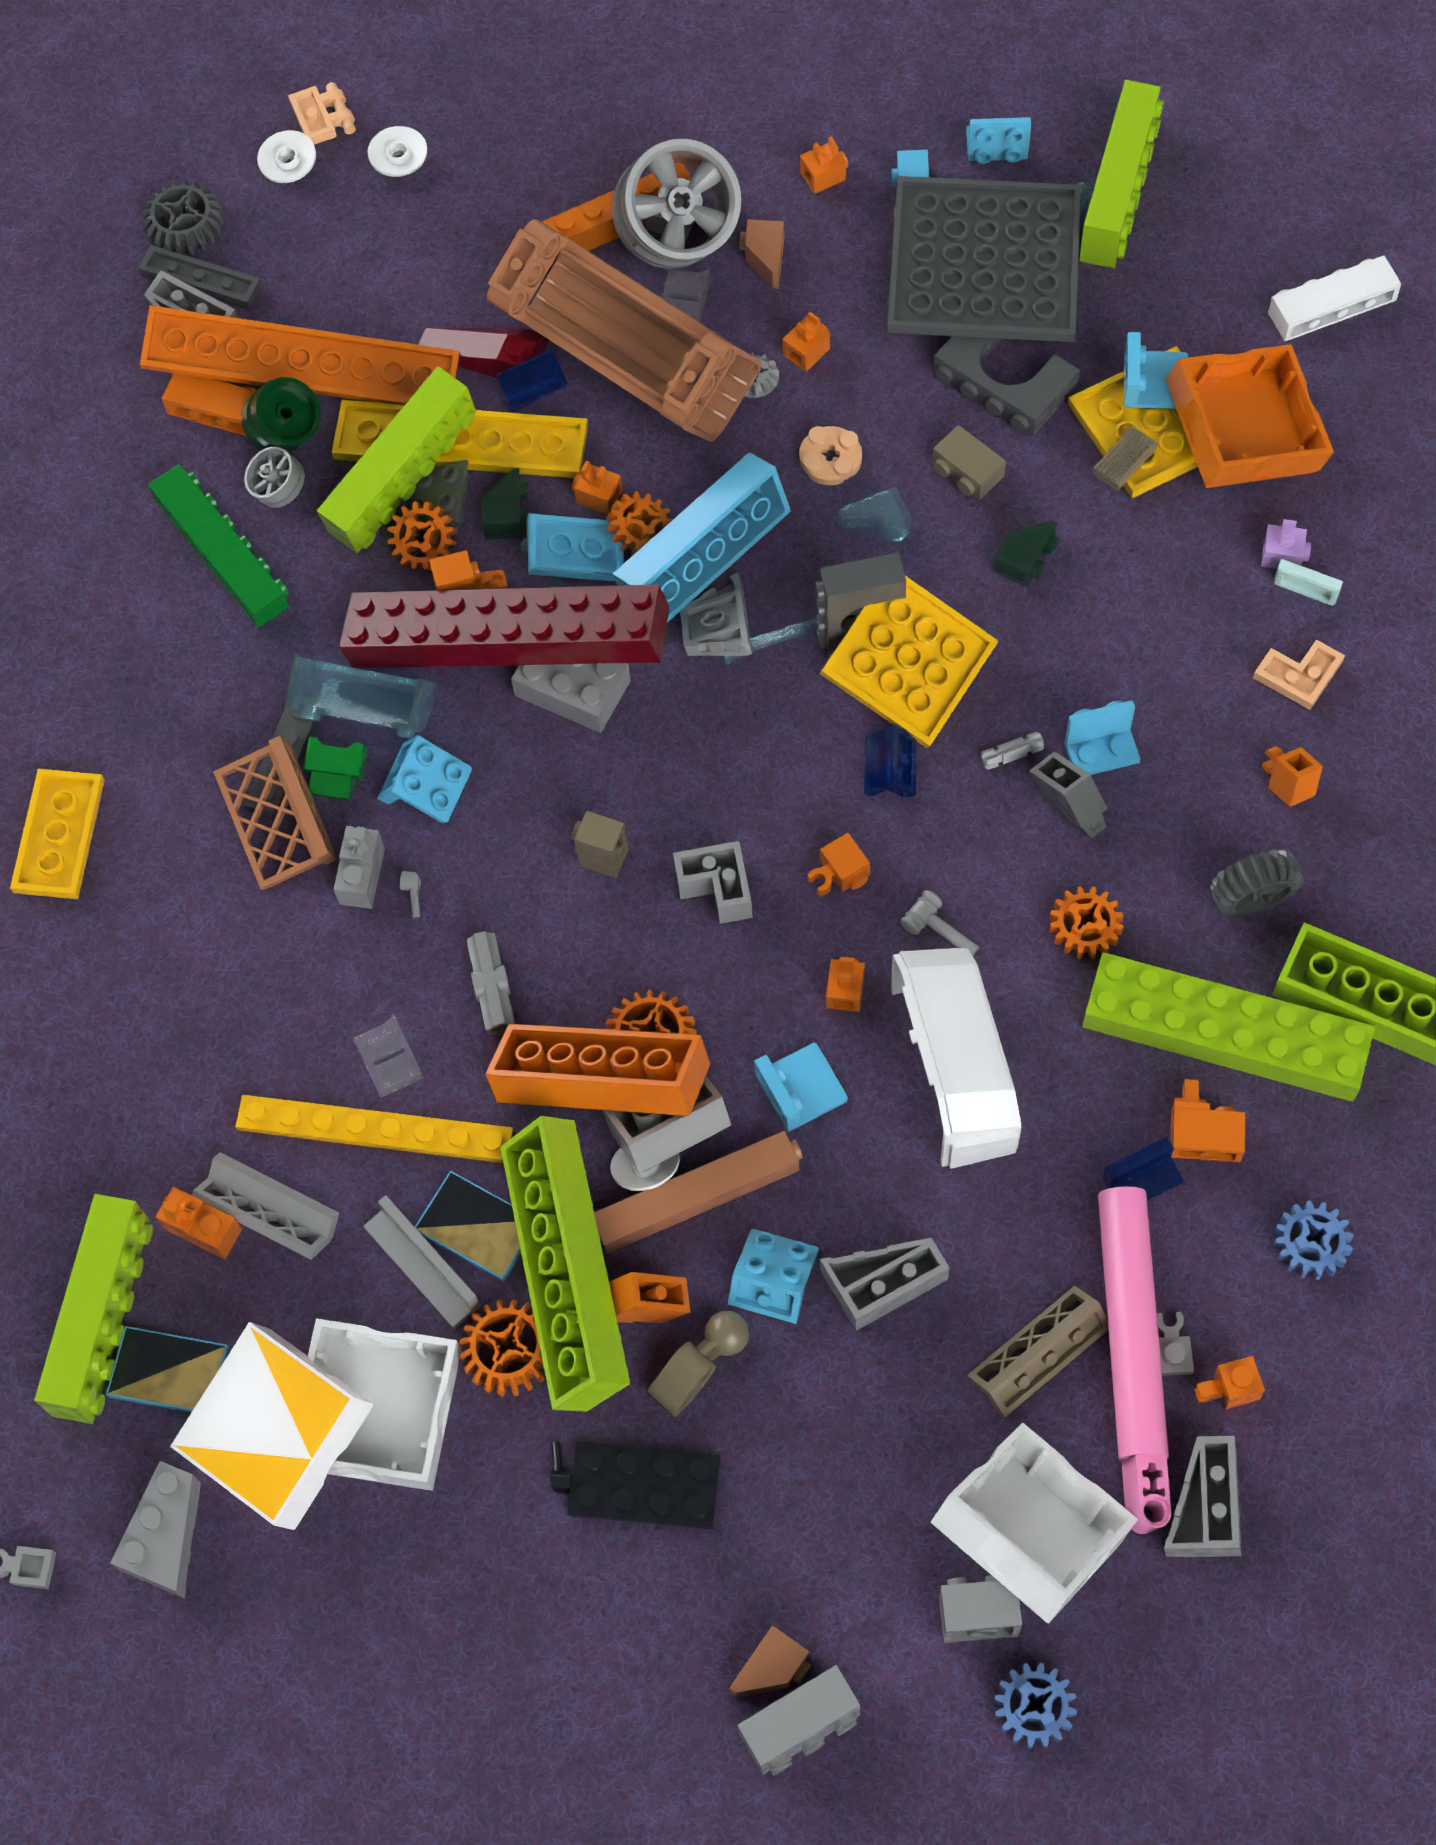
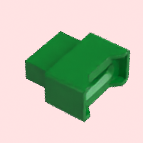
(334, 768)

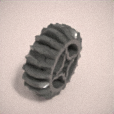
(187, 227)
(1256, 882)

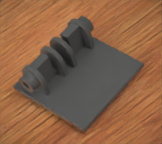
(444, 488)

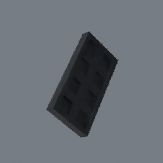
(644, 1485)

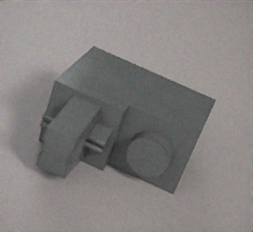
(1071, 792)

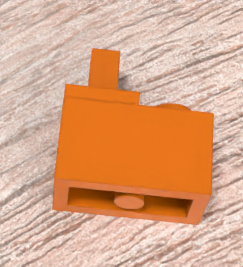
(458, 573)
(1205, 1132)
(198, 1223)
(649, 1297)

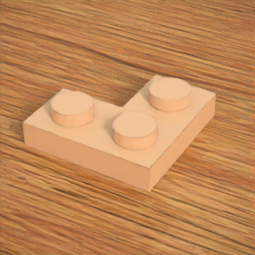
(1301, 681)

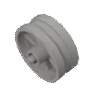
(275, 477)

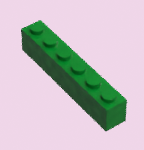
(219, 545)

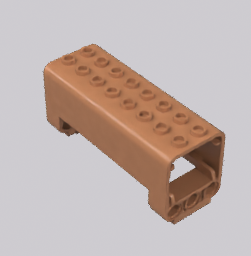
(623, 330)

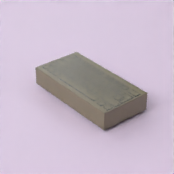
(1124, 458)

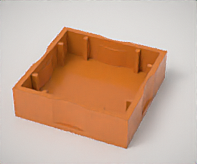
(1248, 416)

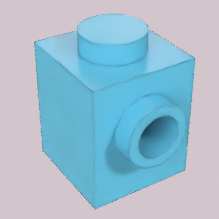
(910, 163)

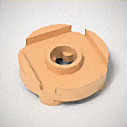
(822, 440)

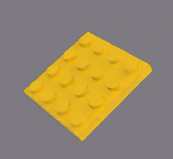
(1107, 420)
(910, 661)

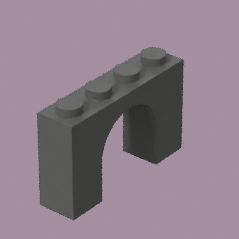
(1024, 404)
(850, 587)

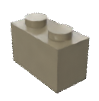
(968, 463)
(600, 843)

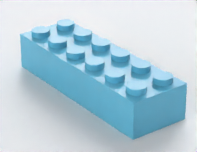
(709, 533)

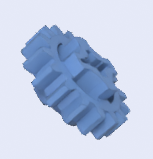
(1321, 1253)
(1046, 1720)

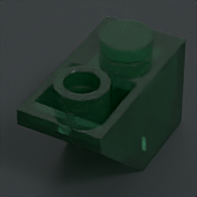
(503, 508)
(1024, 551)

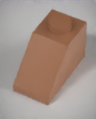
(764, 248)
(772, 1666)

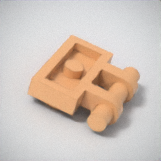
(312, 113)

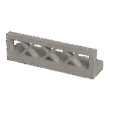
(271, 1203)
(422, 1264)

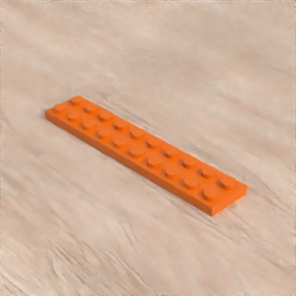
(264, 351)

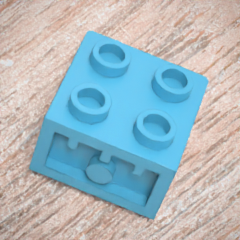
(998, 139)
(1146, 374)
(1102, 738)
(426, 779)
(800, 1086)
(772, 1275)

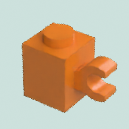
(823, 166)
(806, 342)
(597, 488)
(1293, 774)
(842, 863)
(845, 984)
(1234, 1382)

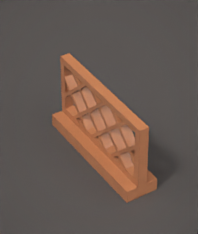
(301, 803)

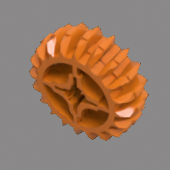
(656, 1008)
(513, 1333)

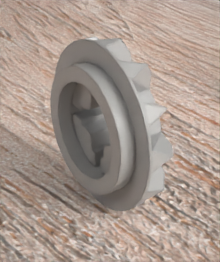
(767, 378)

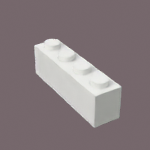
(1334, 298)

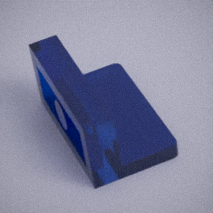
(531, 381)
(890, 762)
(1146, 1169)

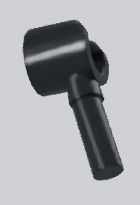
(559, 1479)

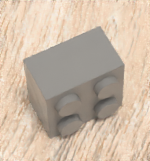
(978, 1610)

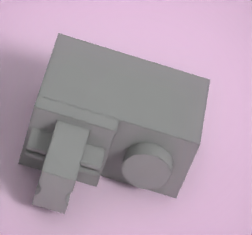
(359, 867)

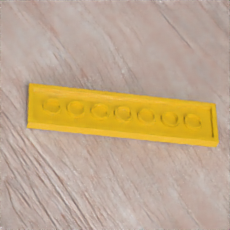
(491, 443)

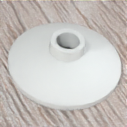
(394, 142)
(284, 147)
(628, 1177)

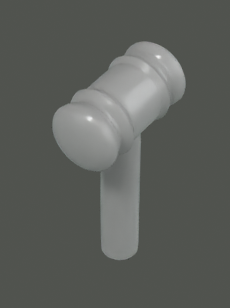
(924, 913)

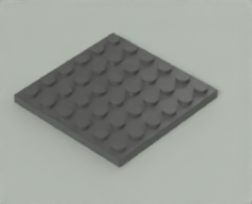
(985, 259)

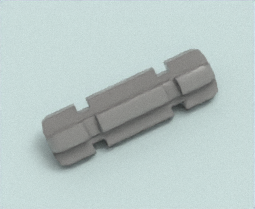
(1012, 750)

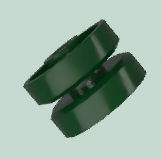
(281, 414)

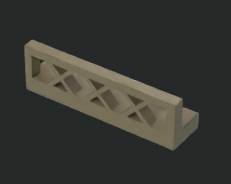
(1045, 1352)

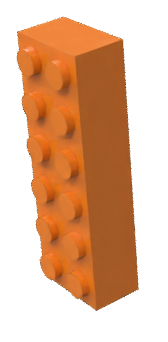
(599, 1069)

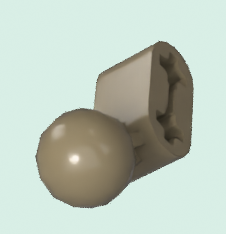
(692, 1366)

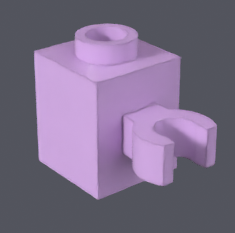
(1285, 543)

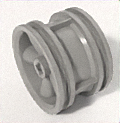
(710, 172)

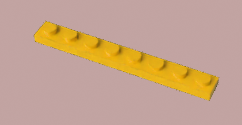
(372, 1128)

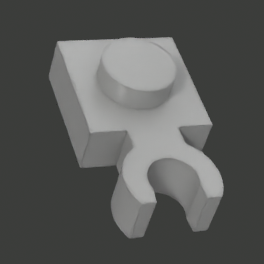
(1174, 1350)
(28, 1567)

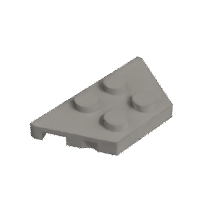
(717, 622)

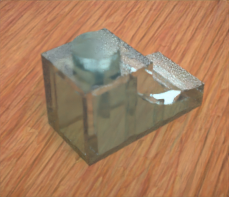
(879, 514)

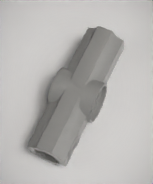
(490, 982)

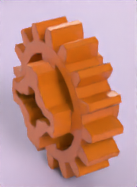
(640, 524)
(414, 525)
(1078, 909)

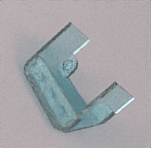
(360, 696)

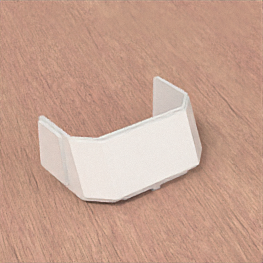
(959, 1053)

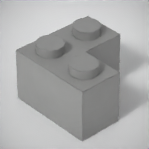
(717, 872)

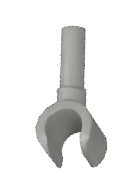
(411, 882)

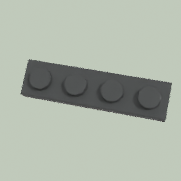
(204, 276)
(297, 732)

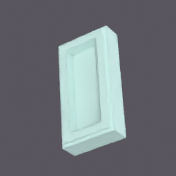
(1308, 582)

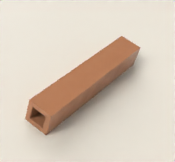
(697, 1191)

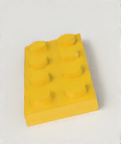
(57, 834)

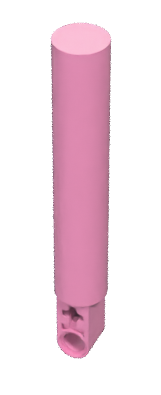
(1135, 1355)

